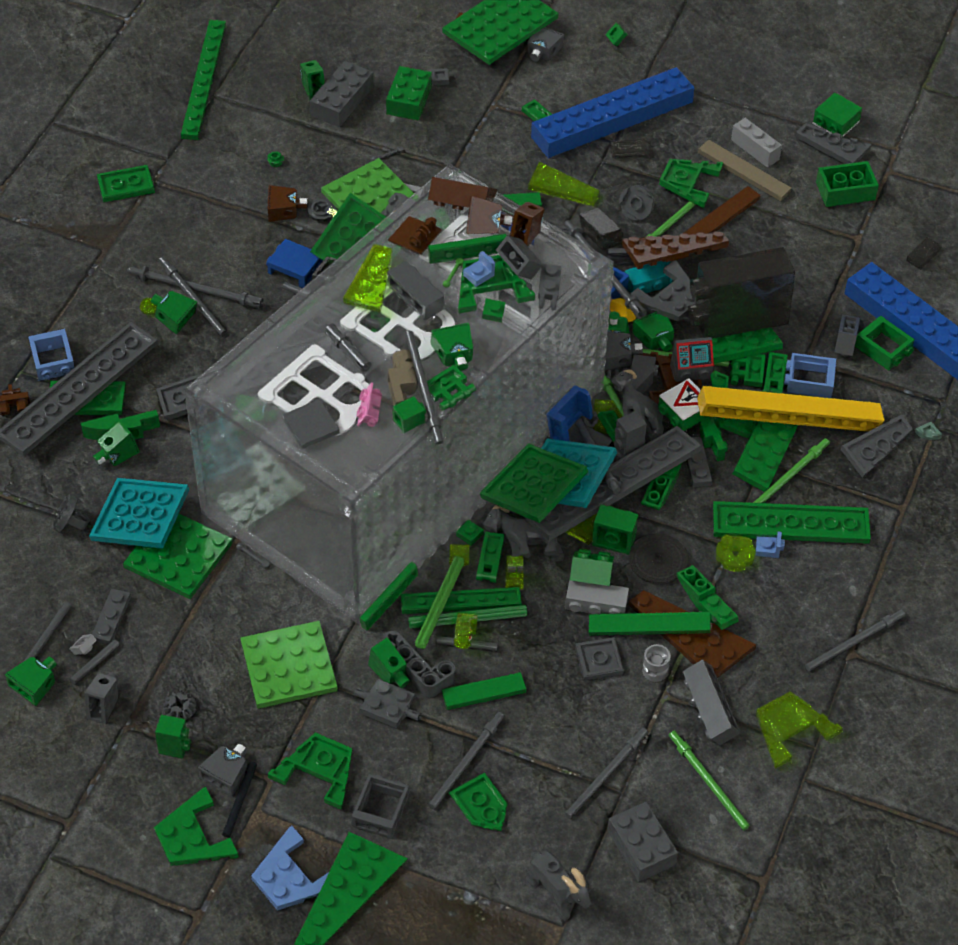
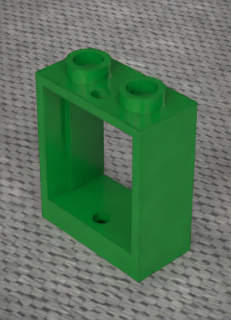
(877, 353)

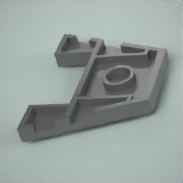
(673, 299)

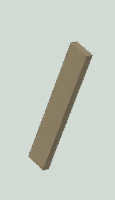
(745, 170)

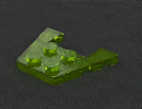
(786, 718)

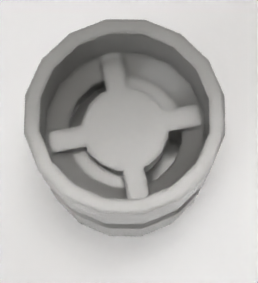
(656, 663)

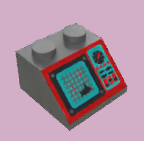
(692, 359)

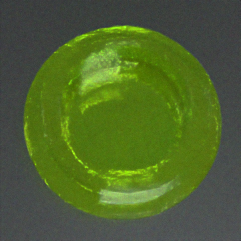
(147, 307)

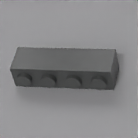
(711, 702)

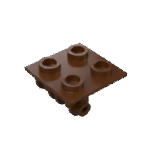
(416, 234)

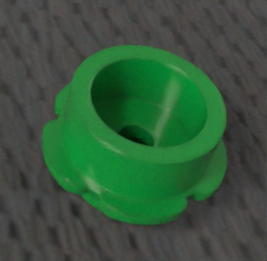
(275, 159)

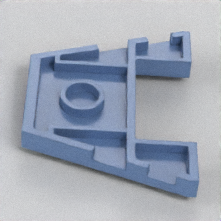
(281, 878)

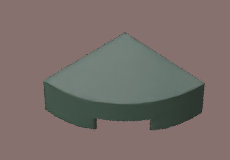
(928, 431)

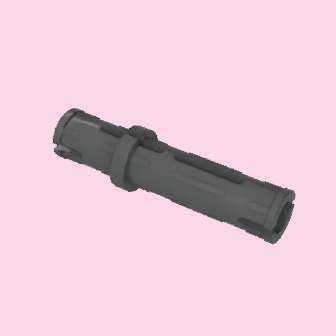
(343, 342)

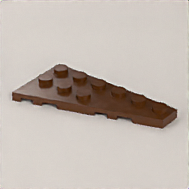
(671, 248)
(718, 648)

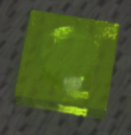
(459, 550)

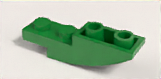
(136, 424)
(711, 437)
(661, 488)
(704, 597)

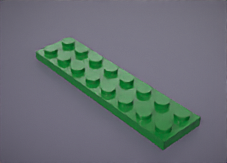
(794, 522)

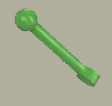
(459, 262)

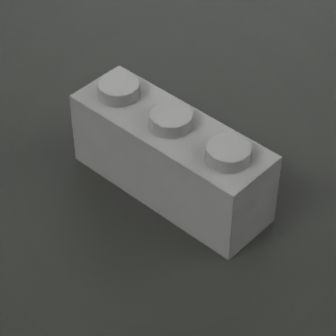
(756, 142)
(596, 598)

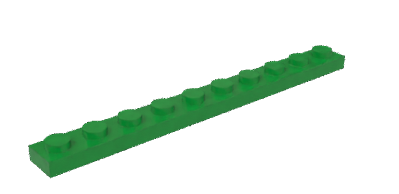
(203, 80)

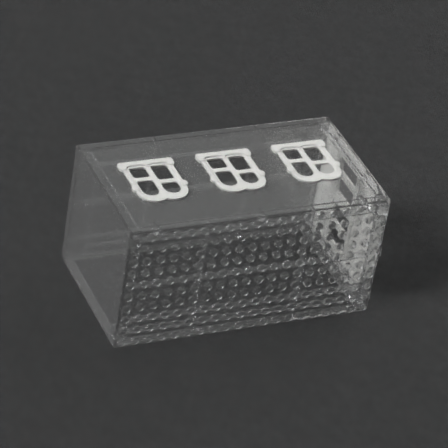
(375, 497)

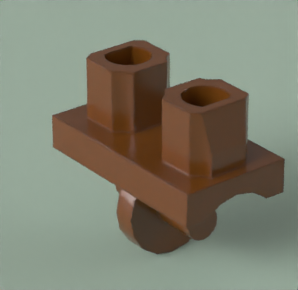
(11, 398)

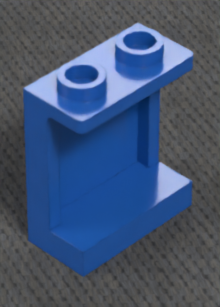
(294, 261)
(567, 411)

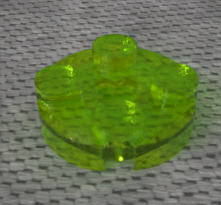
(735, 543)

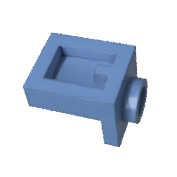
(480, 270)
(769, 546)

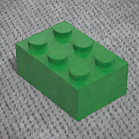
(409, 93)
(847, 183)

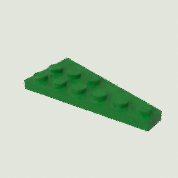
(351, 882)

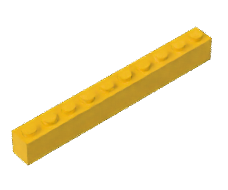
(789, 409)

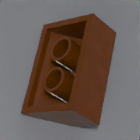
(457, 193)

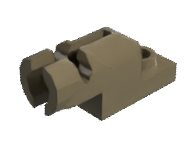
(402, 377)

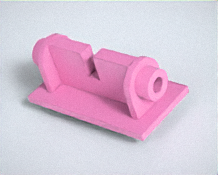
(369, 398)

